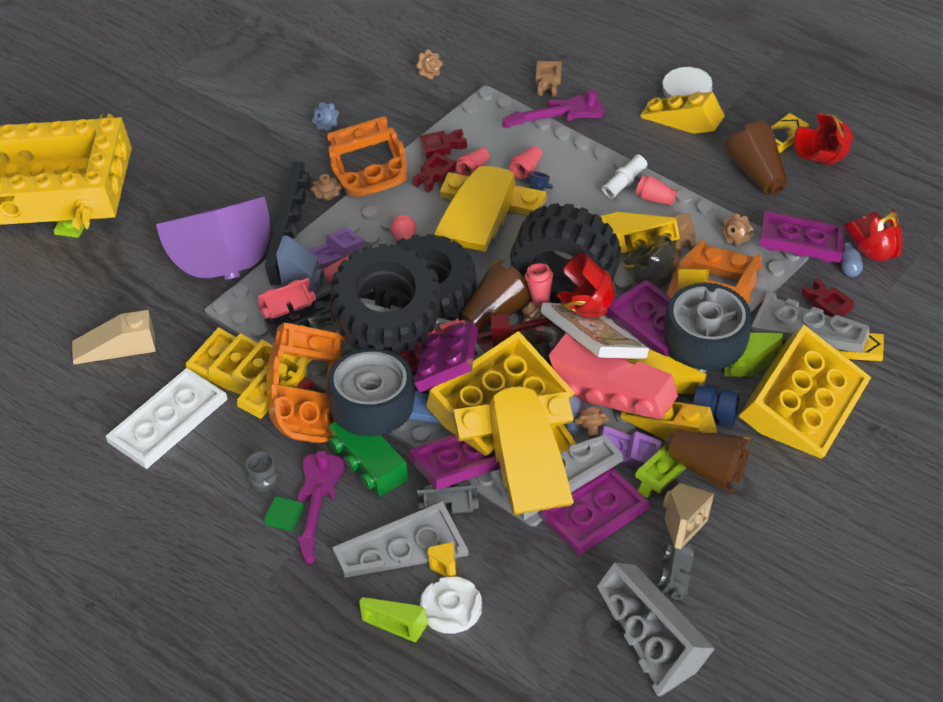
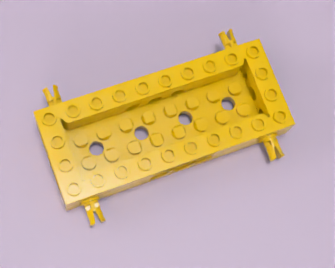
(62, 170)

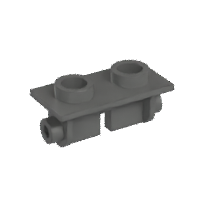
(459, 496)
(670, 577)

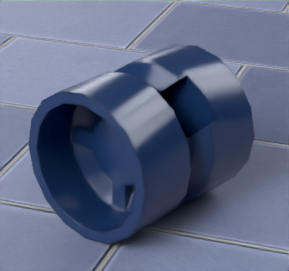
(722, 404)

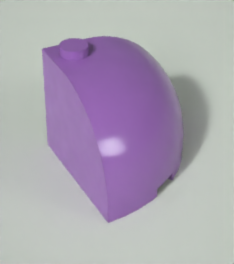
(218, 239)

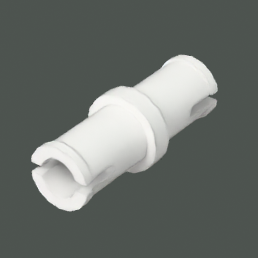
(624, 177)

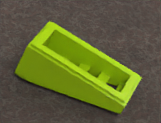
(395, 617)

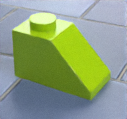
(759, 354)

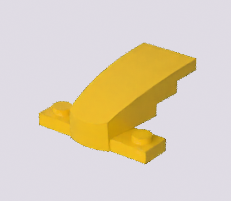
(482, 204)
(242, 368)
(523, 444)

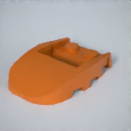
(375, 176)
(723, 264)
(296, 411)

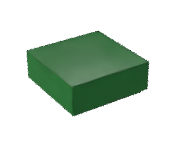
(284, 513)

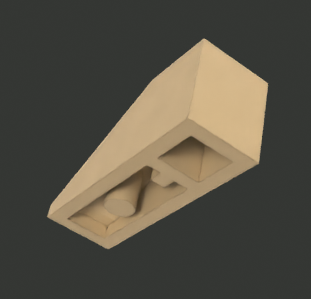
(118, 337)
(686, 512)

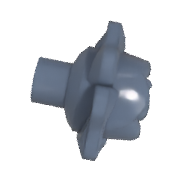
(325, 116)

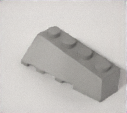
(659, 632)

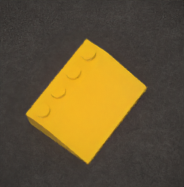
(504, 366)
(805, 394)

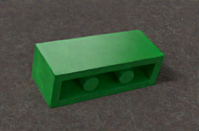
(371, 458)

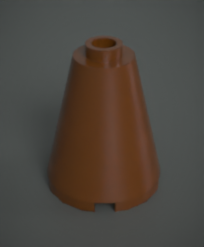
(758, 156)
(497, 294)
(710, 455)

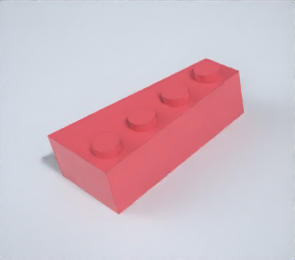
(613, 381)

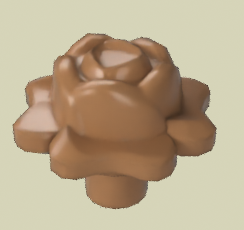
(429, 64)
(326, 188)
(737, 229)
(532, 312)
(591, 420)

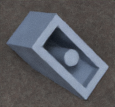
(298, 264)

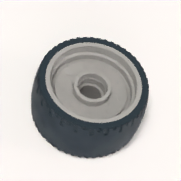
(707, 326)
(370, 392)

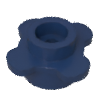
(538, 181)

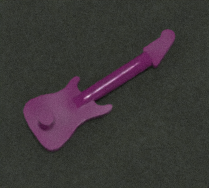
(581, 106)
(320, 475)

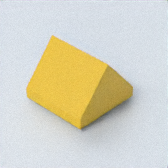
(690, 276)
(443, 559)

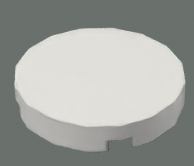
(686, 82)
(451, 604)

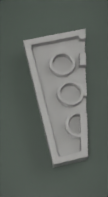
(788, 317)
(581, 463)
(399, 543)

